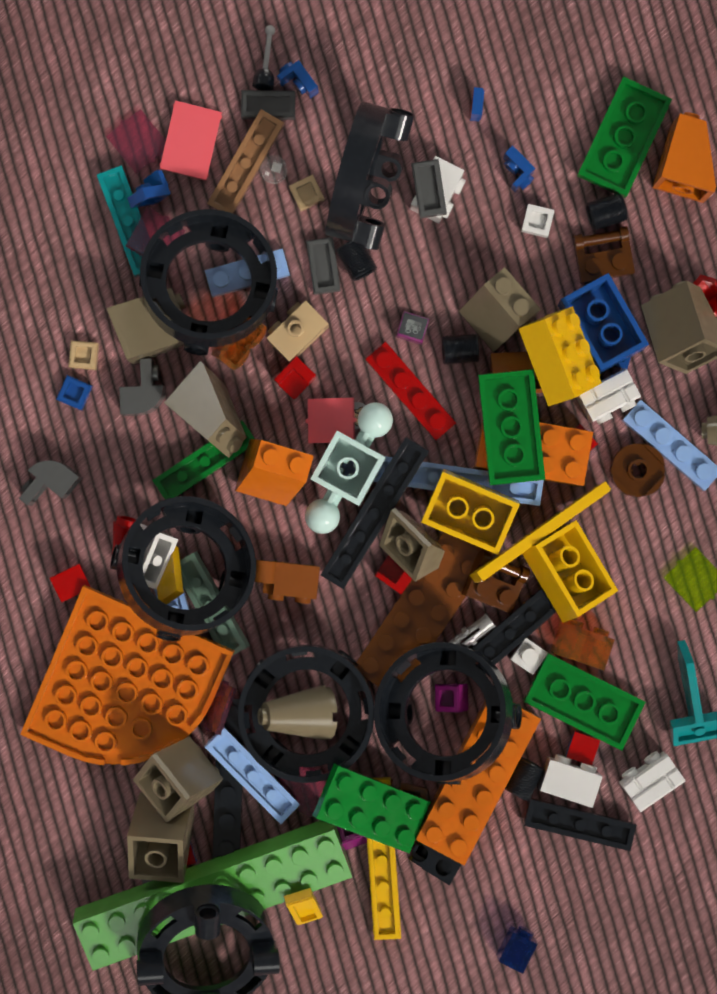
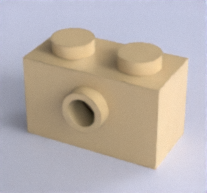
(297, 331)

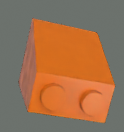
(686, 160)
(273, 472)

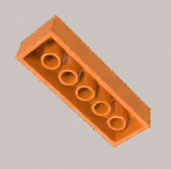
(463, 810)

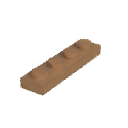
(246, 162)

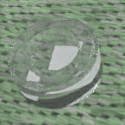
(273, 169)

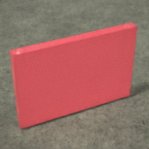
(190, 140)

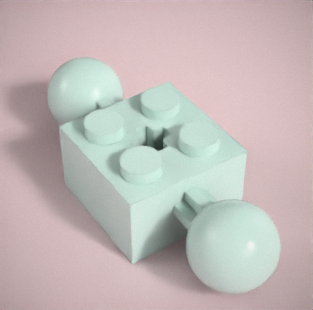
(323, 514)

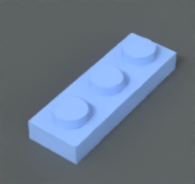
(237, 276)

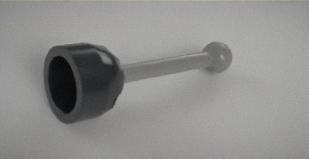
(264, 78)

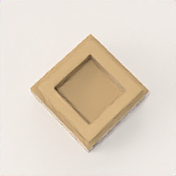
(306, 193)
(83, 355)

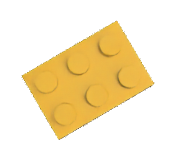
(560, 356)
(470, 511)
(570, 571)

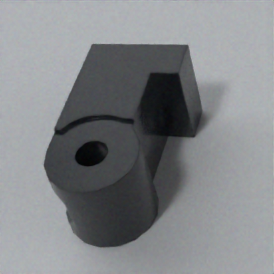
(434, 862)

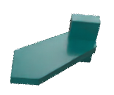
(698, 725)

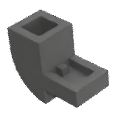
(143, 398)
(51, 475)

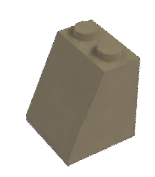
(499, 309)
(682, 327)
(138, 331)
(207, 407)
(177, 778)
(156, 847)

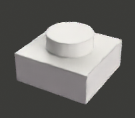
(537, 220)
(528, 656)

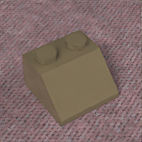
(410, 545)

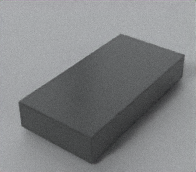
(276, 103)
(429, 188)
(323, 266)

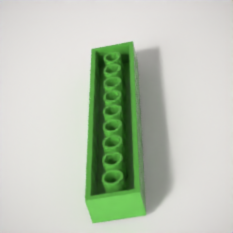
(264, 870)

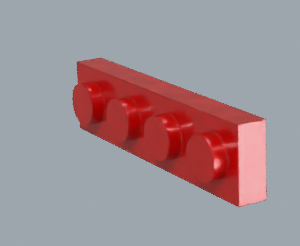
(410, 391)

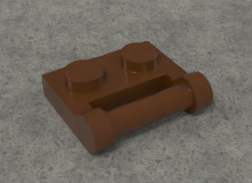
(595, 265)
(494, 591)

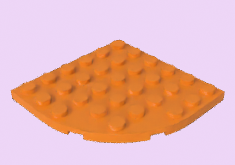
(119, 688)

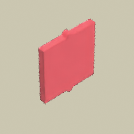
(329, 416)

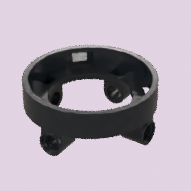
(363, 170)
(219, 233)
(188, 516)
(395, 712)
(273, 754)
(206, 910)

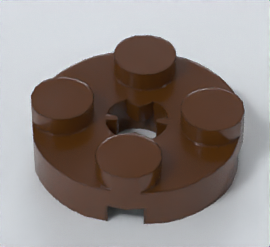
(637, 454)

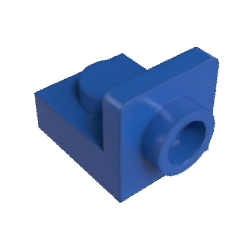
(303, 81)
(519, 164)
(151, 192)

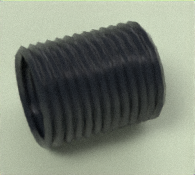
(606, 211)
(356, 260)
(460, 349)
(524, 779)

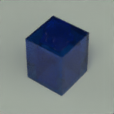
(517, 948)

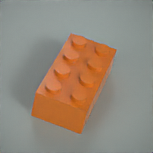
(563, 450)

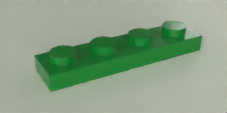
(196, 468)

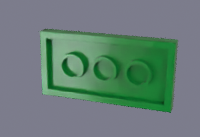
(624, 137)
(511, 427)
(584, 701)
(371, 808)

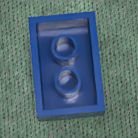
(606, 322)

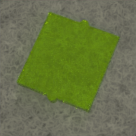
(693, 579)

